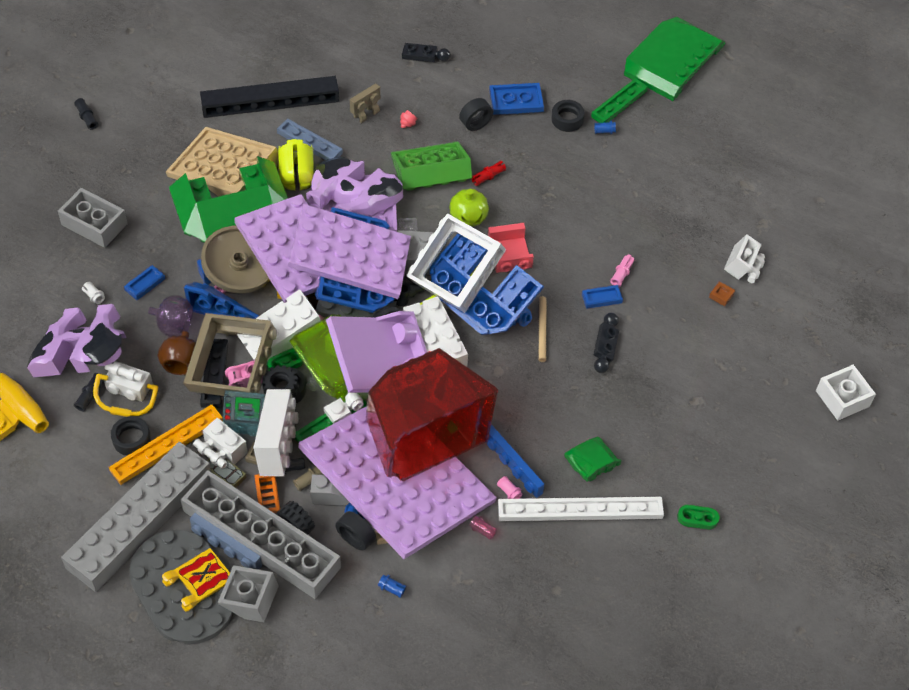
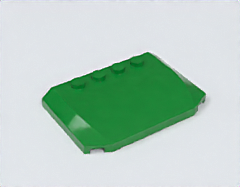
(671, 56)

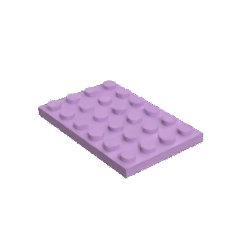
(271, 238)
(350, 251)

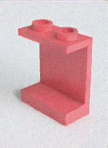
(513, 241)

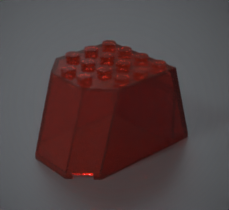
(428, 413)

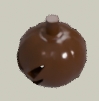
(177, 352)

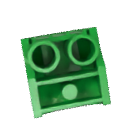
(592, 458)

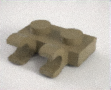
(365, 99)

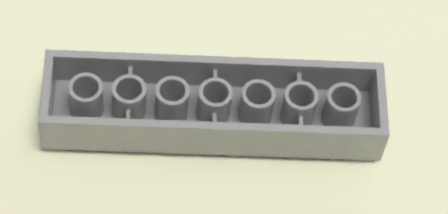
(134, 517)
(279, 543)

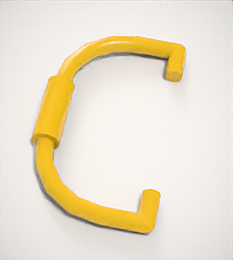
(121, 411)

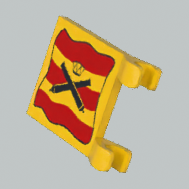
(201, 577)

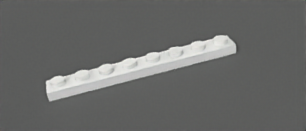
(580, 508)

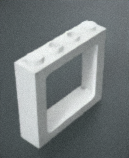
(435, 244)

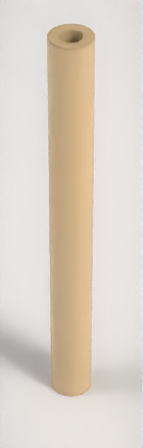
(542, 329)

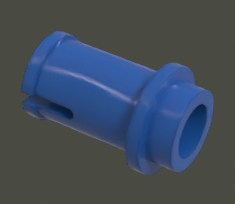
(609, 127)
(392, 586)

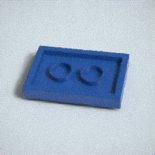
(516, 98)

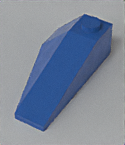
(212, 301)

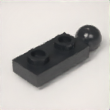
(424, 53)

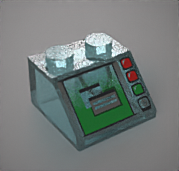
(243, 411)

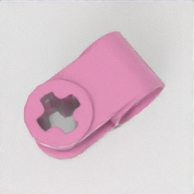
(242, 374)

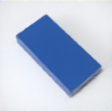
(144, 282)
(602, 296)

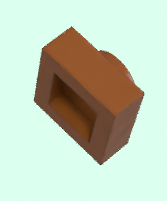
(722, 293)

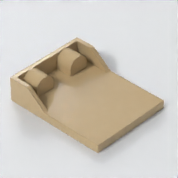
(218, 160)

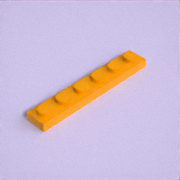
(156, 449)

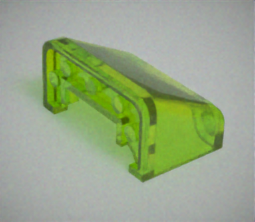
(319, 355)

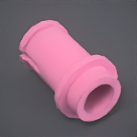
(509, 488)

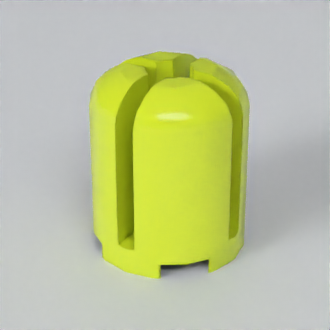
(289, 158)

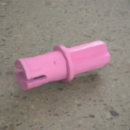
(622, 270)

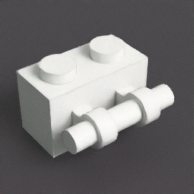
(745, 259)
(127, 381)
(224, 441)

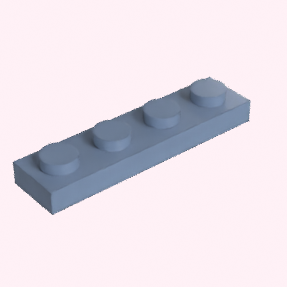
(321, 147)
(230, 546)

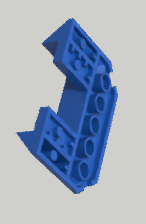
(349, 295)
(488, 311)

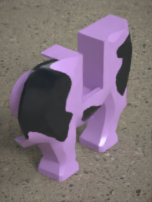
(339, 181)
(90, 345)

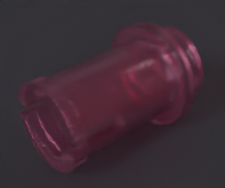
(482, 527)

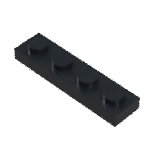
(215, 371)

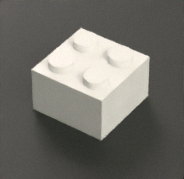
(845, 392)

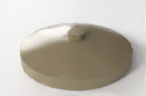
(231, 262)

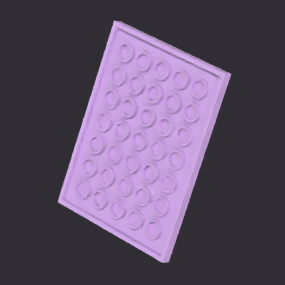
(402, 512)

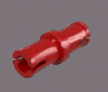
(488, 173)

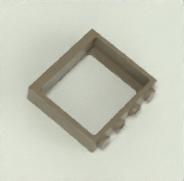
(230, 324)

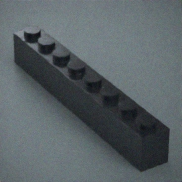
(269, 96)

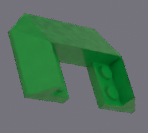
(203, 215)

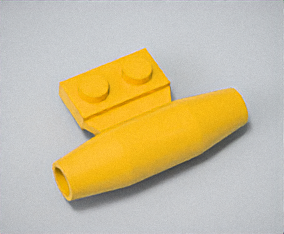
(18, 406)

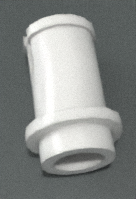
(96, 296)

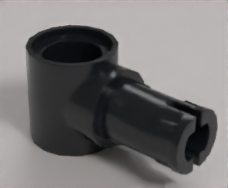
(408, 291)

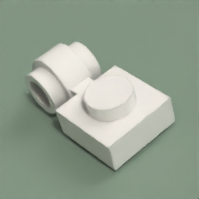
(339, 410)

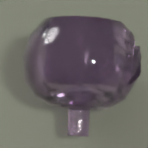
(173, 315)

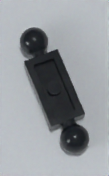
(606, 342)

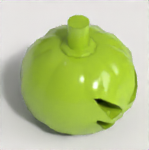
(469, 207)

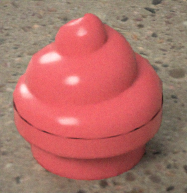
(407, 119)

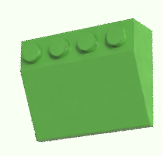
(432, 165)

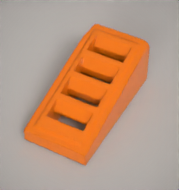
(261, 479)

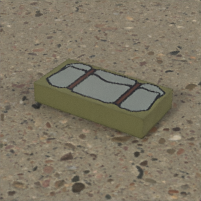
(230, 473)

